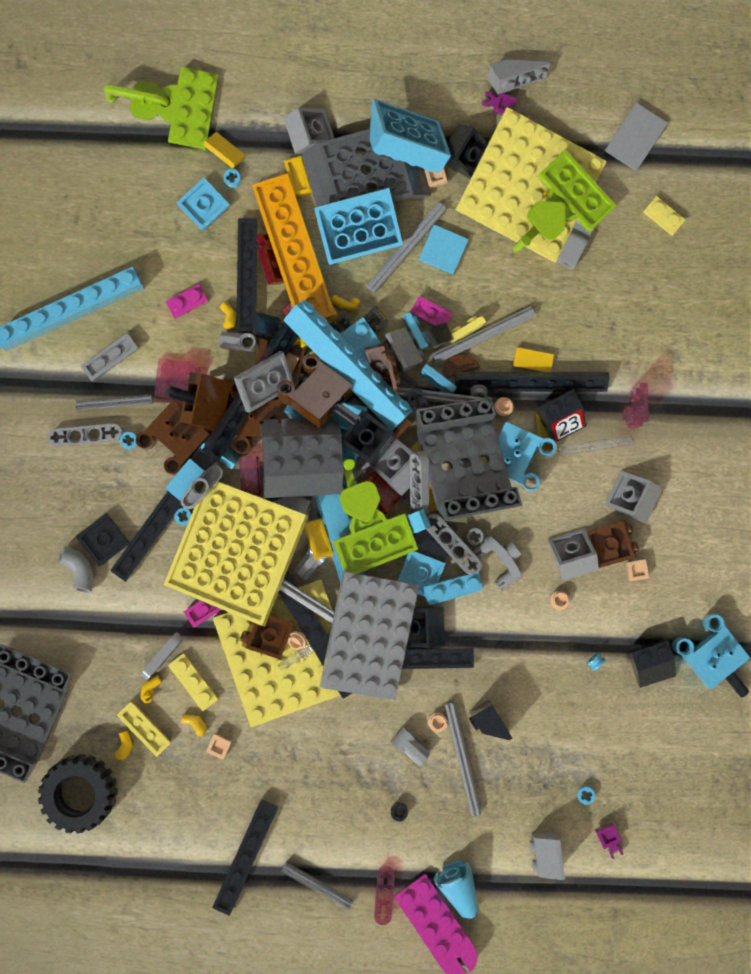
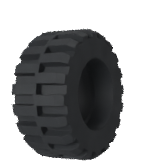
(59, 811)

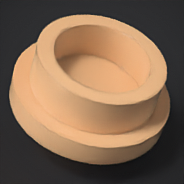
(503, 406)
(559, 600)
(297, 640)
(437, 722)

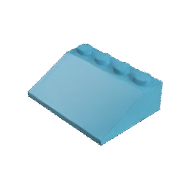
(407, 137)
(358, 226)

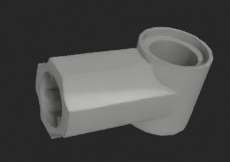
(236, 341)
(307, 565)
(407, 743)

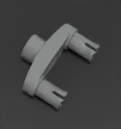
(210, 478)
(507, 554)

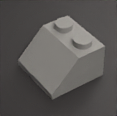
(308, 128)
(404, 349)
(395, 466)
(634, 496)
(573, 554)
(548, 855)

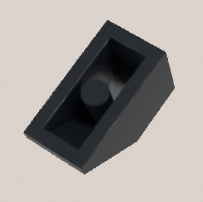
(265, 325)

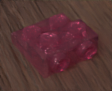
(174, 374)
(637, 412)

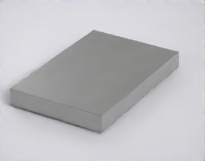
(636, 136)
(260, 382)

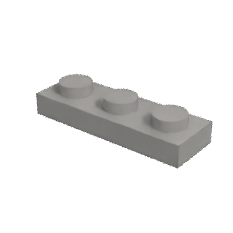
(109, 357)

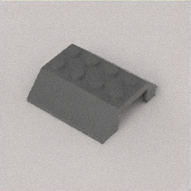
(301, 458)

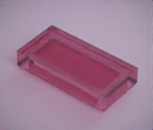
(250, 474)

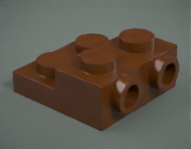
(613, 543)
(269, 639)

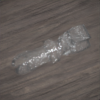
(295, 657)

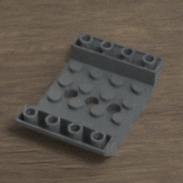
(337, 174)
(465, 433)
(36, 689)

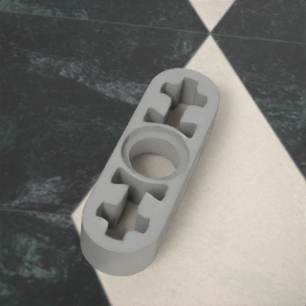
(162, 656)

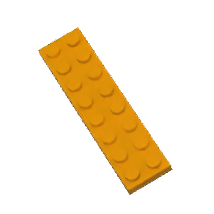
(292, 244)

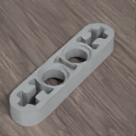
(85, 435)
(419, 468)
(455, 541)

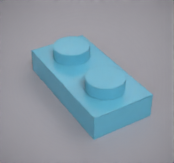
(412, 324)

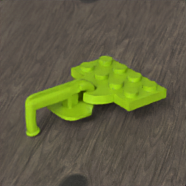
(183, 105)
(570, 197)
(379, 538)

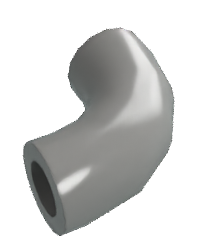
(80, 567)

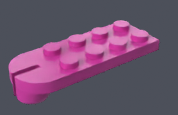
(437, 926)

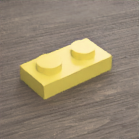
(664, 215)
(472, 325)

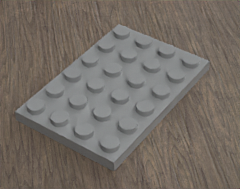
(369, 635)

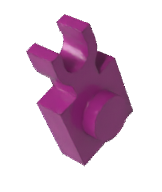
(500, 103)
(609, 838)

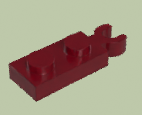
(269, 260)

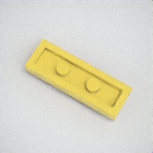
(193, 682)
(144, 728)

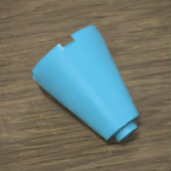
(459, 888)

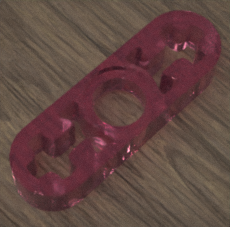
(388, 910)

